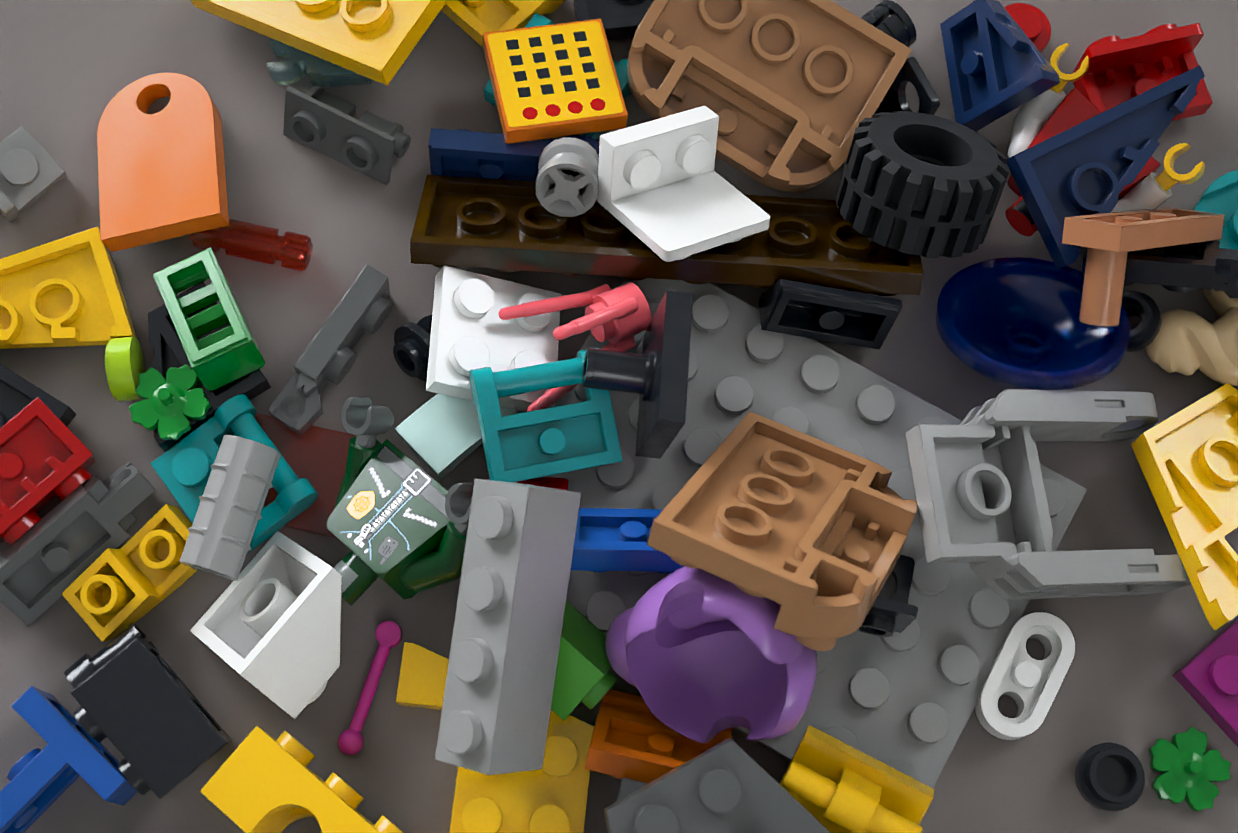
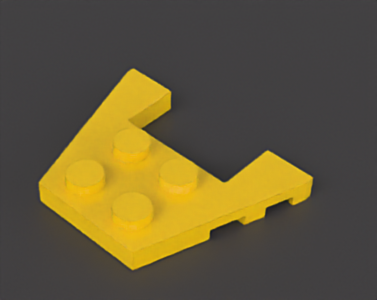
(1195, 484)
(516, 801)

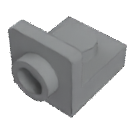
(25, 173)

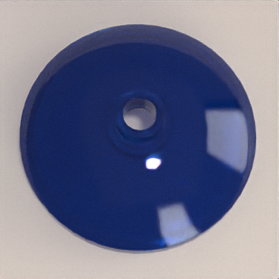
(1023, 327)

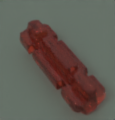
(257, 244)

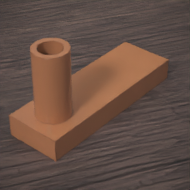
(1117, 233)

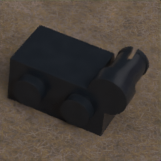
(144, 712)

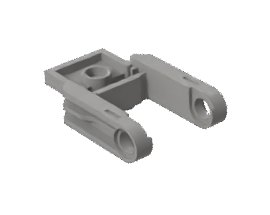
(988, 501)

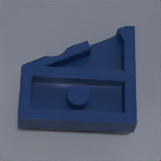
(991, 64)

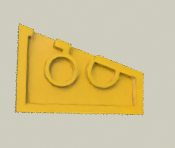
(62, 295)

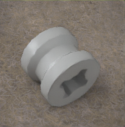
(561, 192)

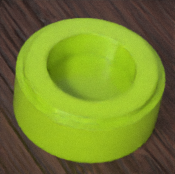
(123, 365)

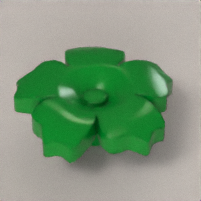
(169, 401)
(1187, 769)

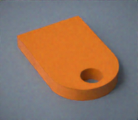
(161, 169)

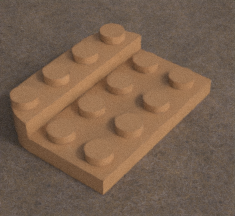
(776, 73)
(791, 527)

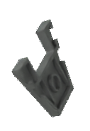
(712, 794)

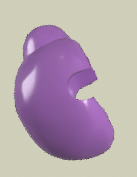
(712, 658)

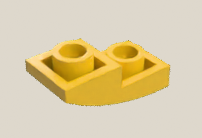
(133, 579)

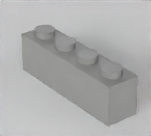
(507, 627)

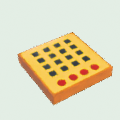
(554, 81)

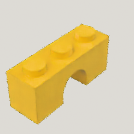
(270, 787)

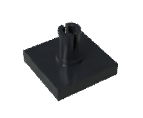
(655, 375)

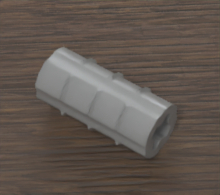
(230, 507)

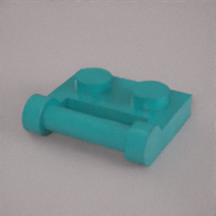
(544, 439)
(187, 468)

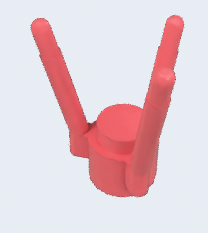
(611, 316)

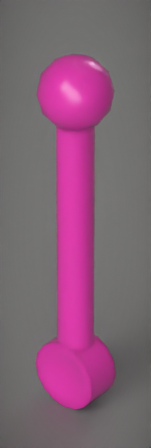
(388, 636)

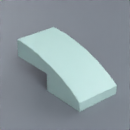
(444, 432)

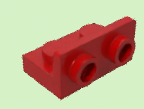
(37, 464)

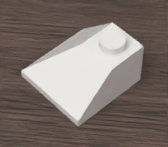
(279, 624)

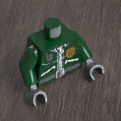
(394, 513)

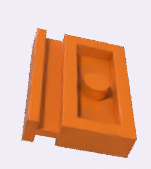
(636, 744)

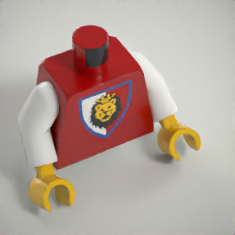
(1056, 112)

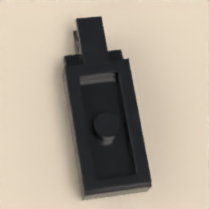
(1184, 267)

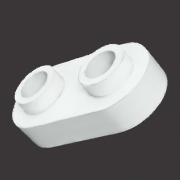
(1025, 679)

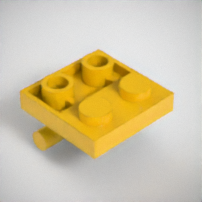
(852, 789)

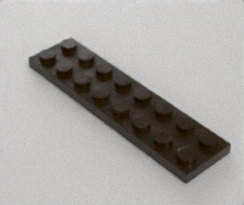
(509, 230)

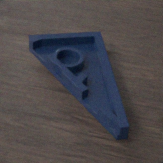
(1093, 161)

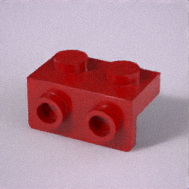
(1139, 63)

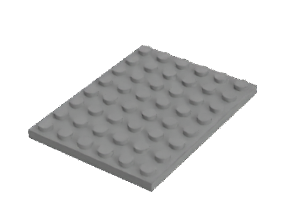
(882, 695)

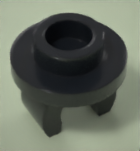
(412, 347)

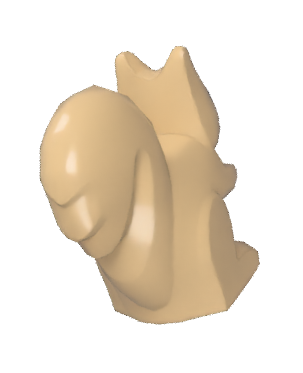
(1193, 343)

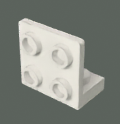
(666, 189)

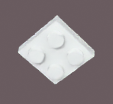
(472, 335)

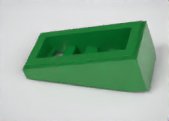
(225, 353)

